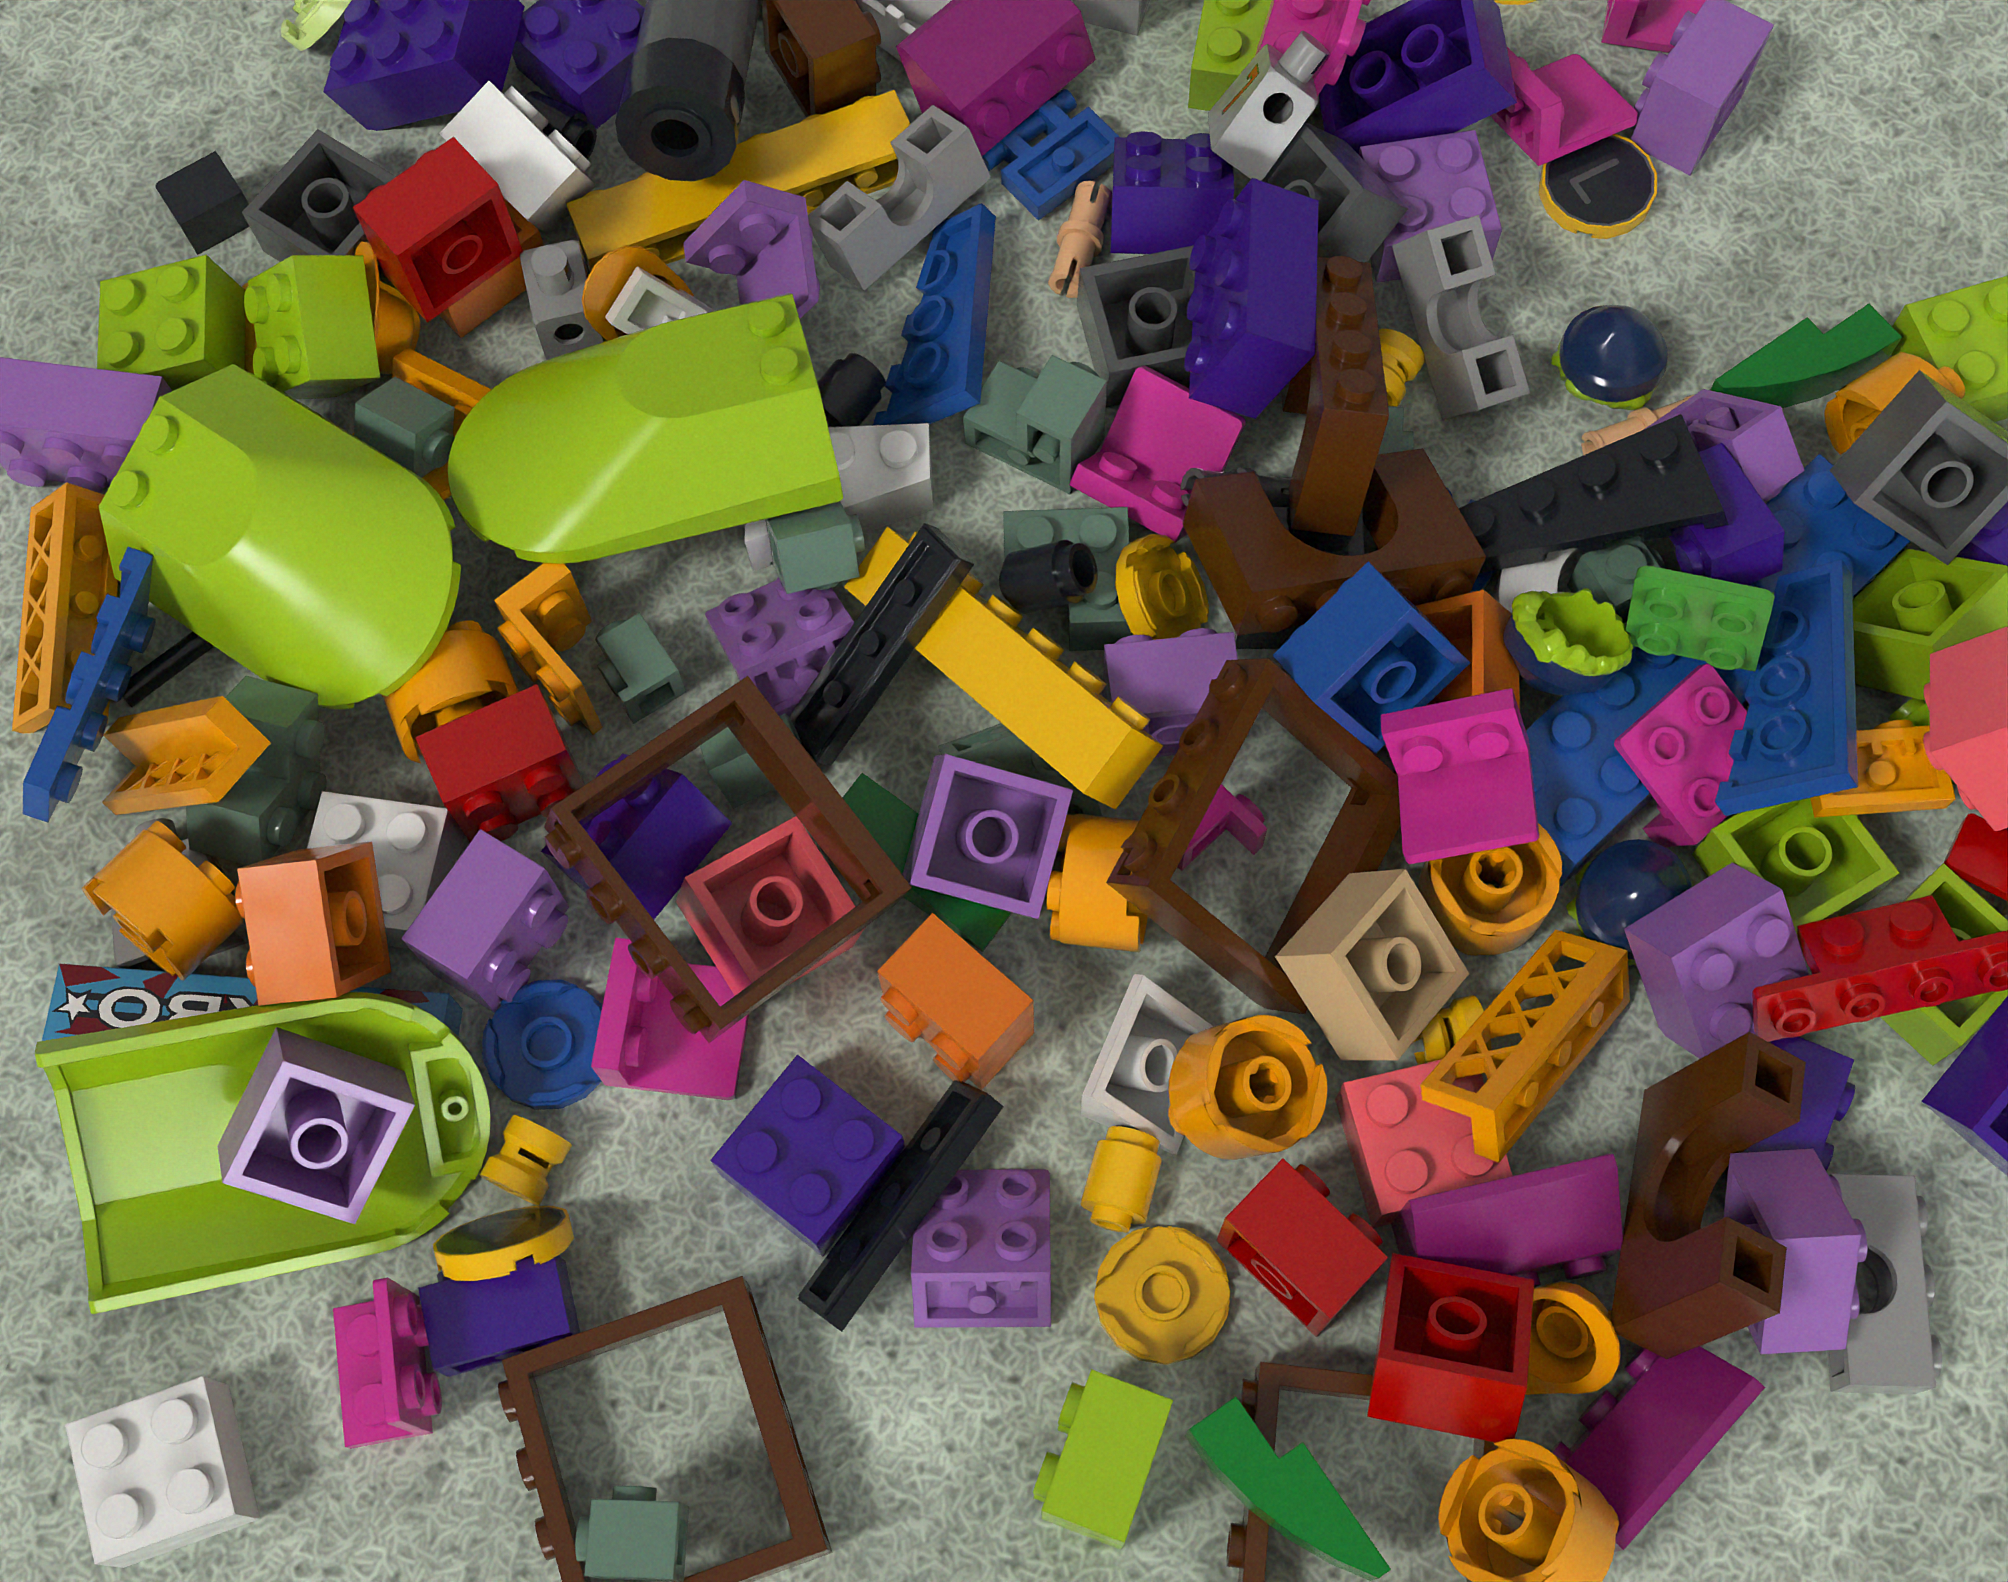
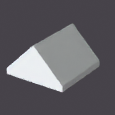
(1136, 1060)

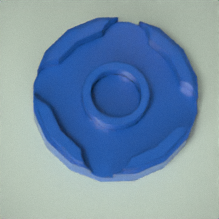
(559, 1061)

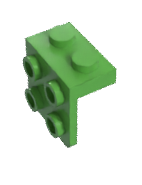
(1698, 617)

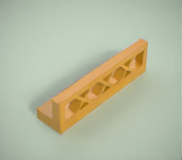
(74, 563)
(182, 755)
(1551, 1046)

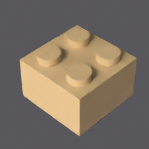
(1373, 965)

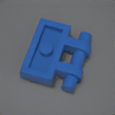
(1052, 169)

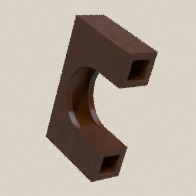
(1342, 400)
(1279, 582)
(1684, 1280)

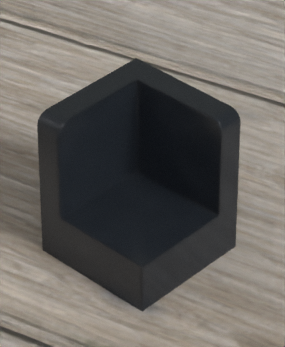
(205, 202)

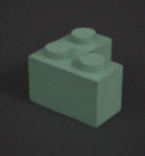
(1040, 420)
(1105, 532)
(276, 788)

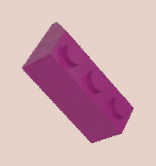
(995, 61)
(1521, 1222)
(1656, 1430)

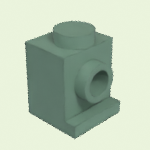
(638, 667)

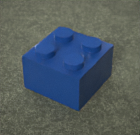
(1369, 656)

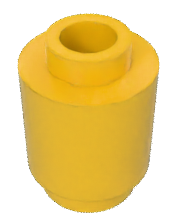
(1122, 1179)

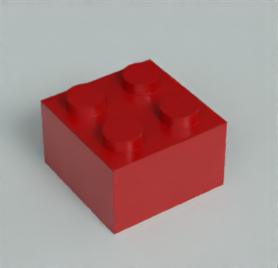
(439, 228)
(501, 764)
(1302, 1245)
(1452, 1349)

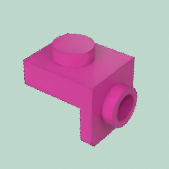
(1232, 813)

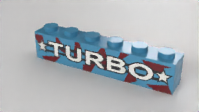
(113, 998)

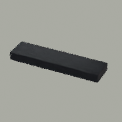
(879, 643)
(899, 1203)

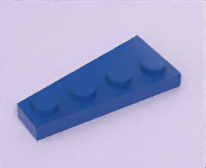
(948, 327)
(93, 682)
(1802, 700)

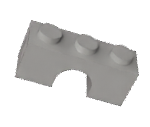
(934, 177)
(1442, 284)
(1893, 1343)

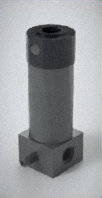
(687, 86)

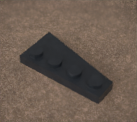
(1606, 495)

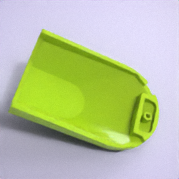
(649, 438)
(285, 539)
(155, 1099)

